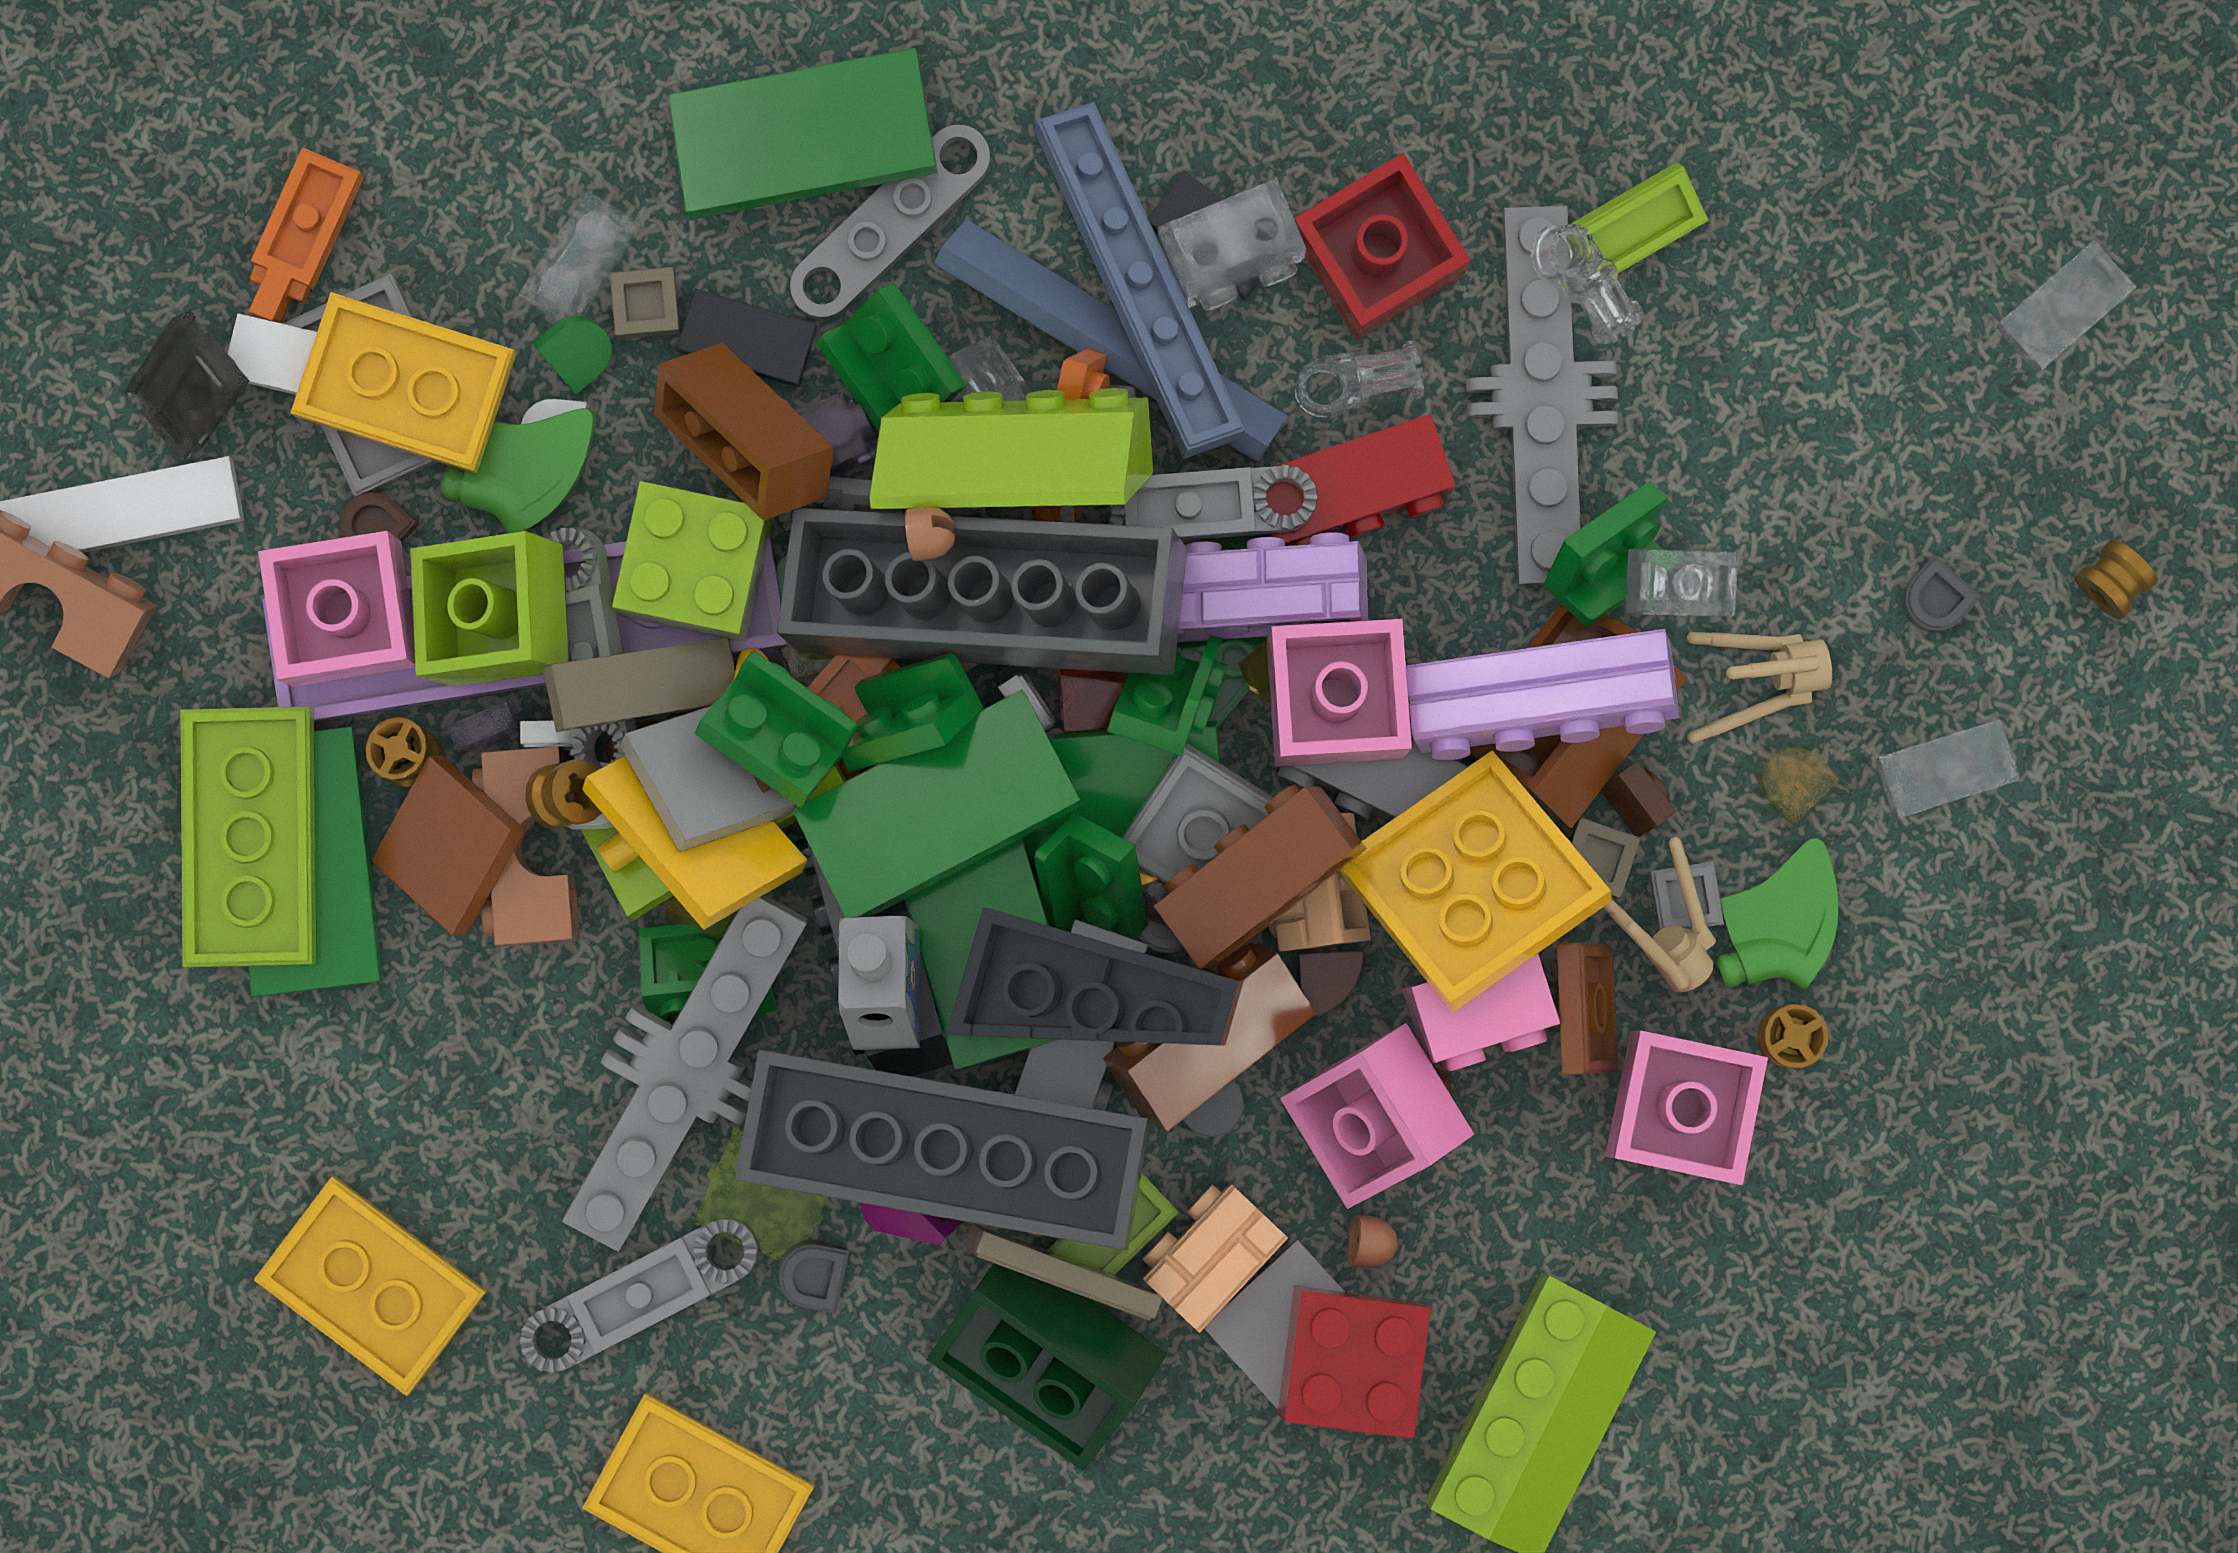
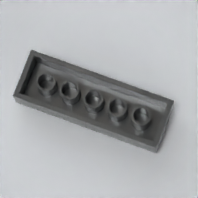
(997, 597)
(943, 1149)

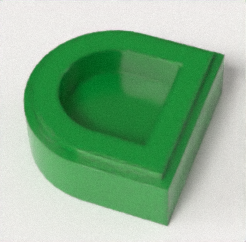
(576, 350)

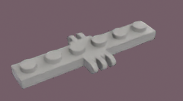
(1541, 396)
(683, 1070)

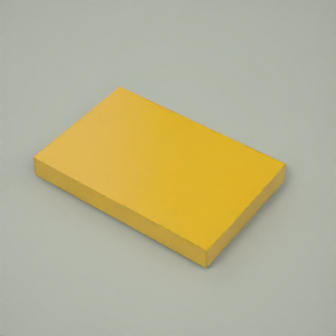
(403, 382)
(706, 878)
(370, 1285)
(694, 1487)

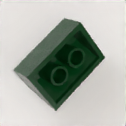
(1047, 1361)

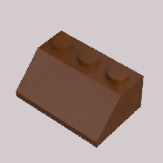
(1566, 774)

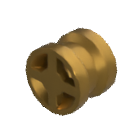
(2116, 579)
(392, 744)
(550, 790)
(1802, 1031)

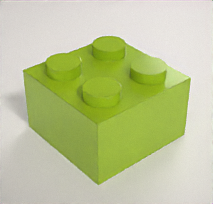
(692, 562)
(488, 608)

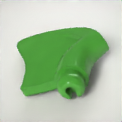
(526, 469)
(1783, 923)

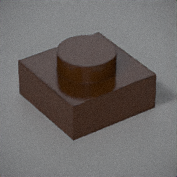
(1638, 799)

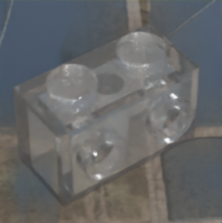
(1233, 245)

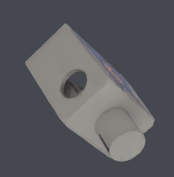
(879, 977)

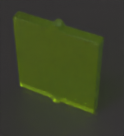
(773, 1213)

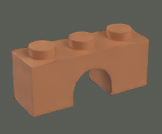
(99, 613)
(523, 904)

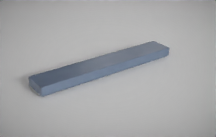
(1139, 280)
(1078, 320)

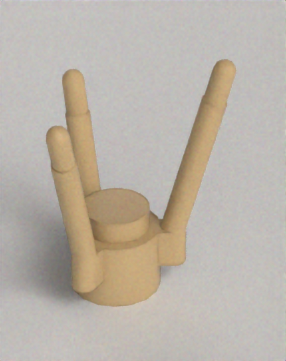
(1796, 667)
(1675, 951)

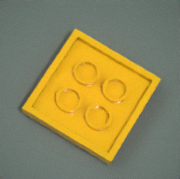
(1474, 881)

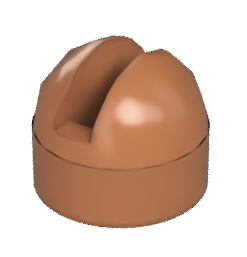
(928, 532)
(1375, 1244)

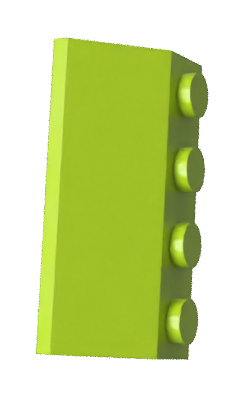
(1012, 451)
(1539, 1417)

